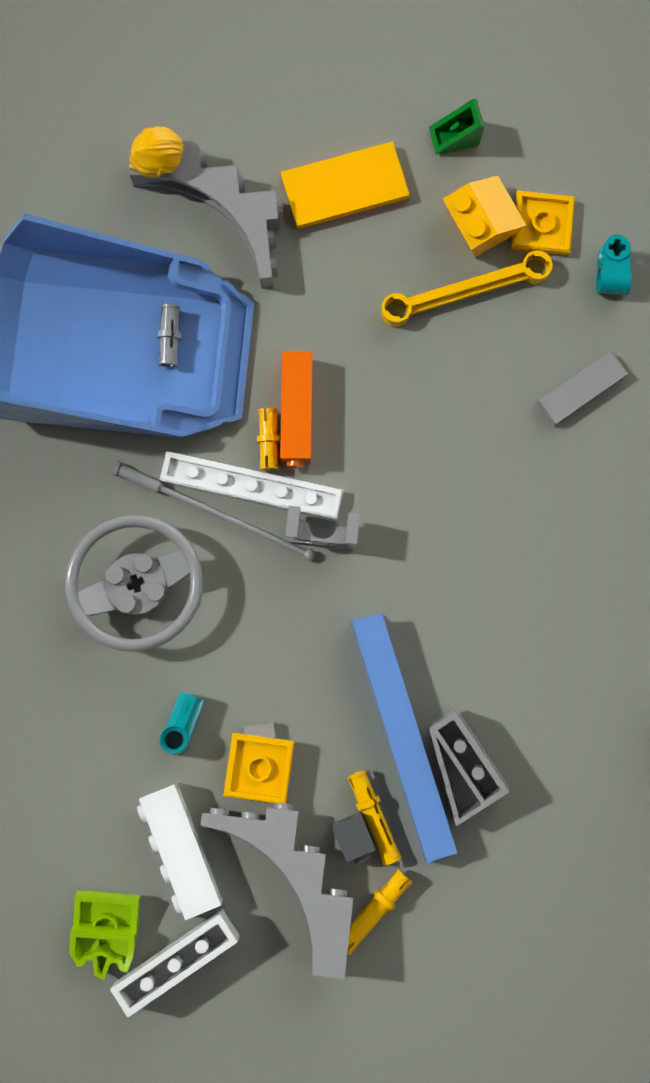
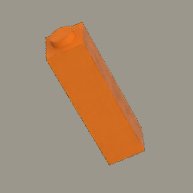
(296, 409)

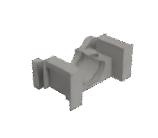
(343, 537)

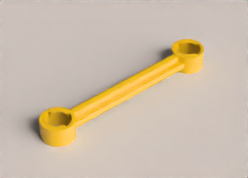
(467, 288)

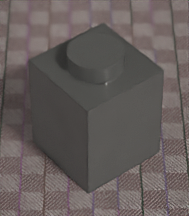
(354, 838)

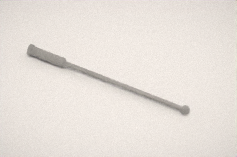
(157, 486)

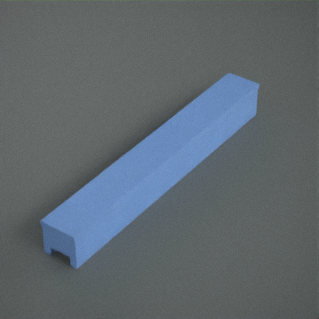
(403, 738)

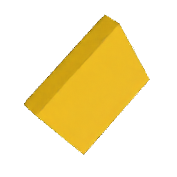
(547, 222)
(259, 768)

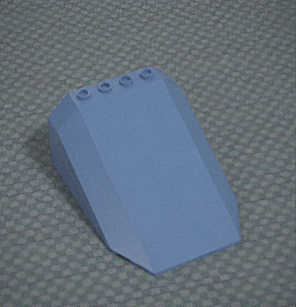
(85, 327)

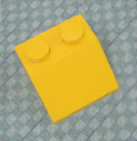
(484, 214)

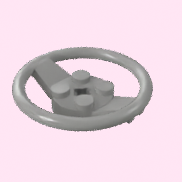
(114, 591)

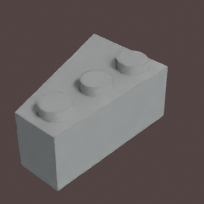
(466, 768)

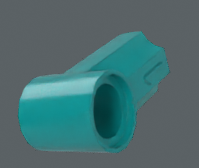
(182, 720)

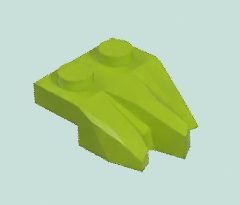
(104, 930)

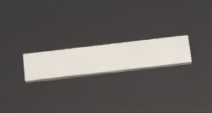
(250, 485)

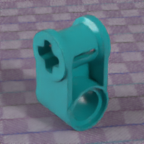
(614, 271)

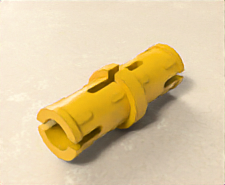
(268, 438)

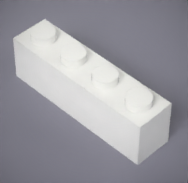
(180, 851)
(175, 963)

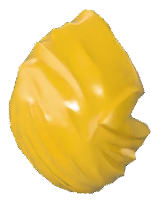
(156, 152)

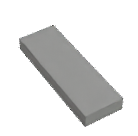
(582, 388)

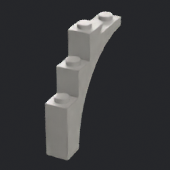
(221, 188)
(326, 914)

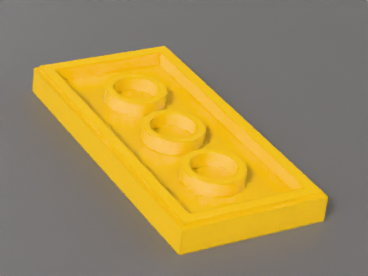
(344, 185)

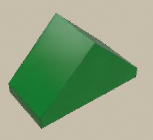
(458, 129)

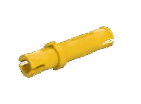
(375, 820)
(377, 908)

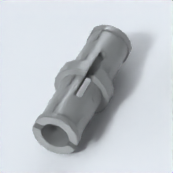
(169, 335)

